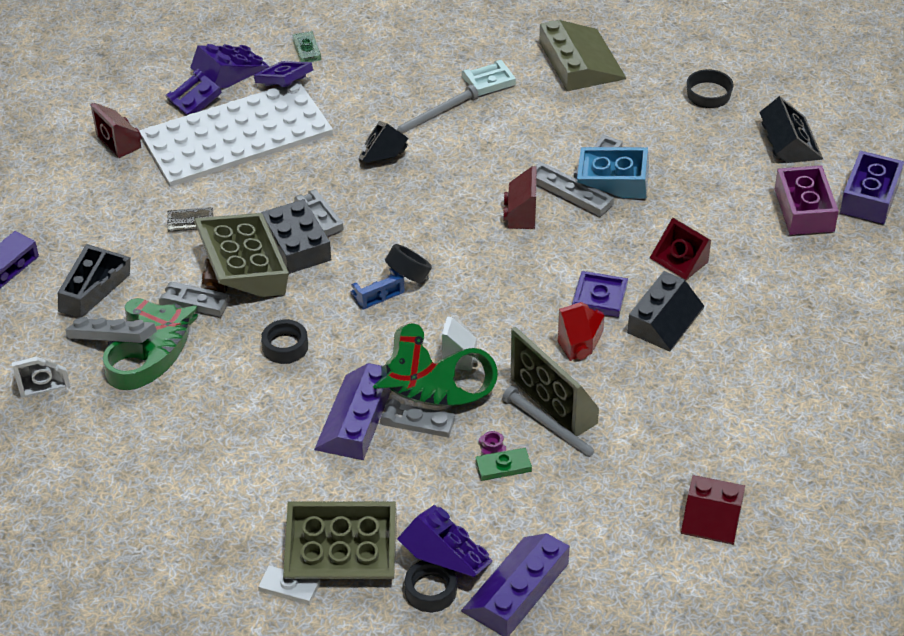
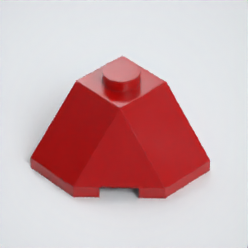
(579, 330)

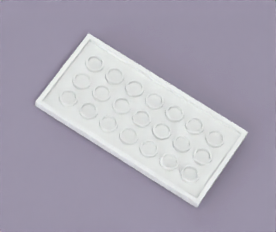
(235, 133)

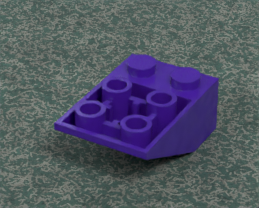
(227, 63)
(443, 543)

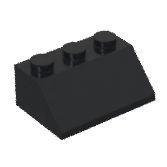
(789, 133)
(665, 312)

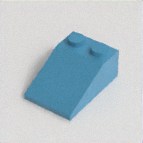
(615, 170)

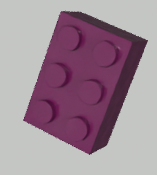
(806, 200)

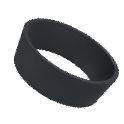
(709, 76)

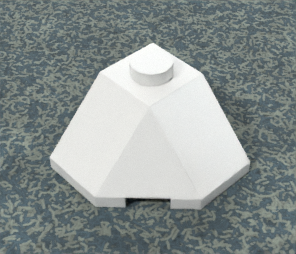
(456, 338)
(39, 376)

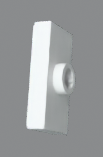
(292, 589)

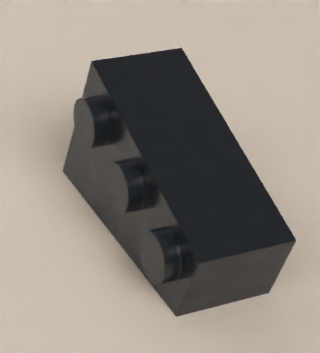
(91, 280)

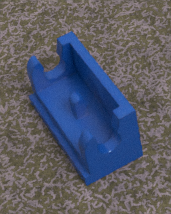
(378, 291)

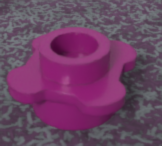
(489, 438)

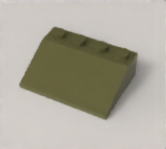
(578, 55)
(244, 253)
(551, 385)
(340, 540)

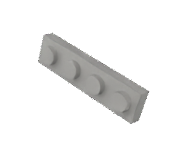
(571, 190)
(111, 330)

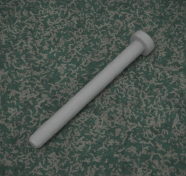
(470, 92)
(511, 395)

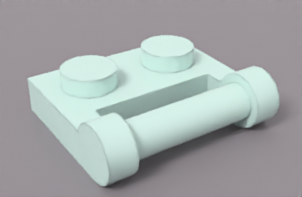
(490, 77)

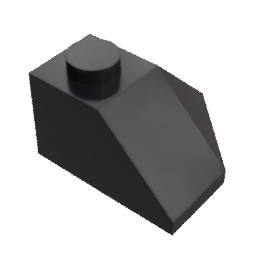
(383, 143)

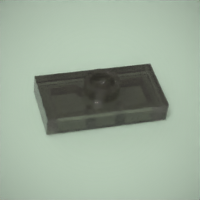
(184, 219)

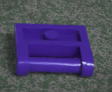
(198, 97)

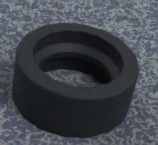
(408, 263)
(288, 354)
(426, 602)

